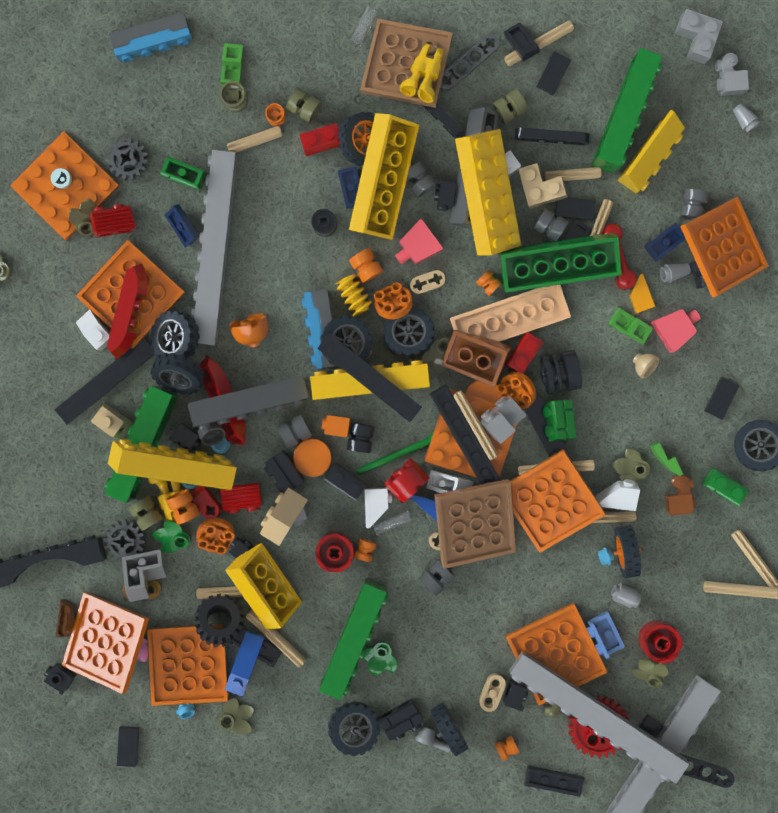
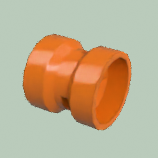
(274, 111)
(488, 282)
(365, 550)
(507, 748)

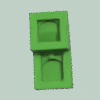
(232, 63)
(630, 326)
(668, 462)

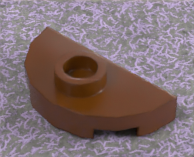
(65, 619)

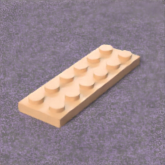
(515, 314)

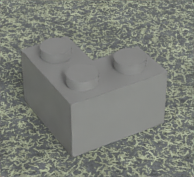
(702, 31)
(502, 419)
(139, 570)

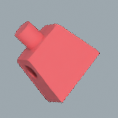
(418, 244)
(676, 328)

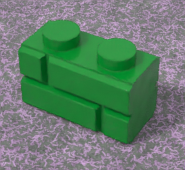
(183, 174)
(560, 420)
(725, 487)

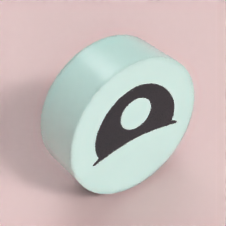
(61, 178)

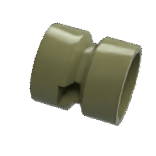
(233, 96)
(515, 103)
(309, 108)
(148, 519)

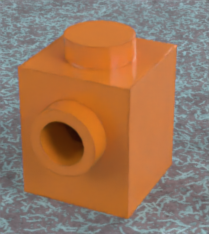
(336, 425)

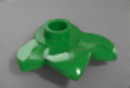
(170, 535)
(380, 661)

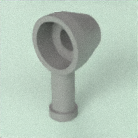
(427, 737)

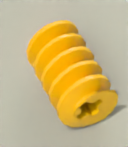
(354, 295)

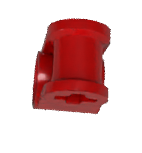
(204, 499)

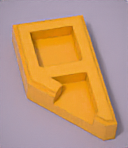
(641, 296)

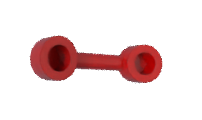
(626, 274)

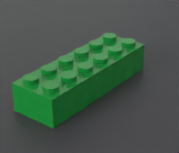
(626, 111)
(560, 262)
(147, 428)
(353, 638)

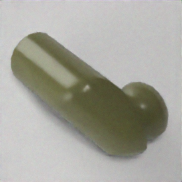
(552, 710)

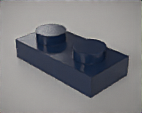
(349, 183)
(182, 225)
(665, 242)

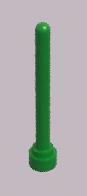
(394, 456)

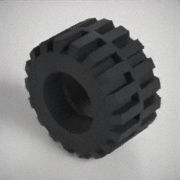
(214, 605)

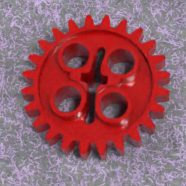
(580, 733)

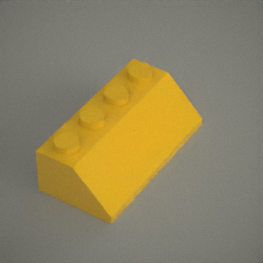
(652, 152)
(264, 587)

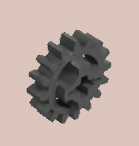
(124, 166)
(124, 532)

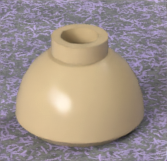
(645, 364)

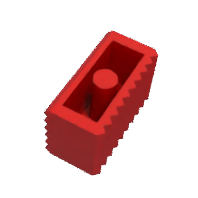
(320, 139)
(112, 221)
(524, 353)
(241, 497)

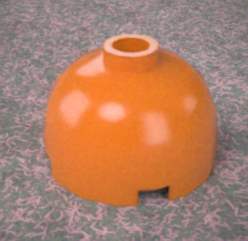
(250, 330)

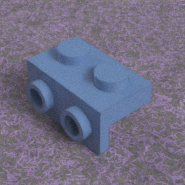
(605, 634)

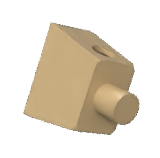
(111, 422)

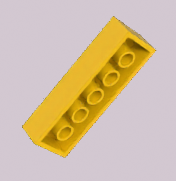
(384, 176)
(488, 192)
(343, 384)
(171, 465)

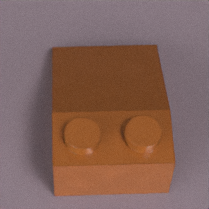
(476, 357)

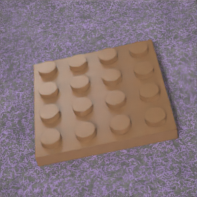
(392, 56)
(475, 523)

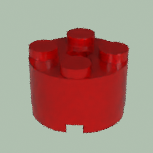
(406, 480)
(331, 562)
(670, 643)

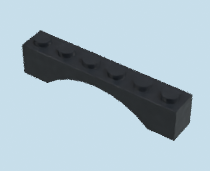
(83, 553)

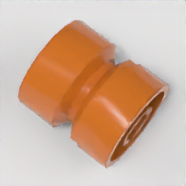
(365, 265)
(179, 500)

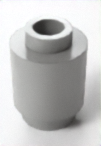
(626, 595)

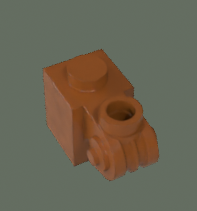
(682, 501)

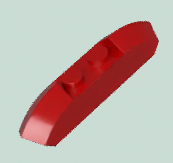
(129, 302)
(216, 385)

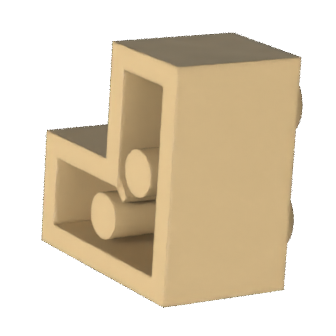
(539, 191)
(281, 518)

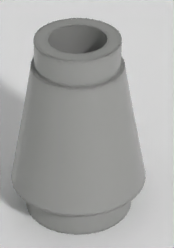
(746, 118)
(672, 272)

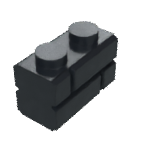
(284, 472)
(345, 482)
(400, 720)

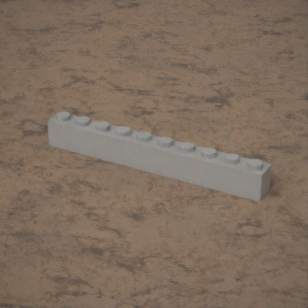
(214, 245)
(599, 717)
(675, 734)

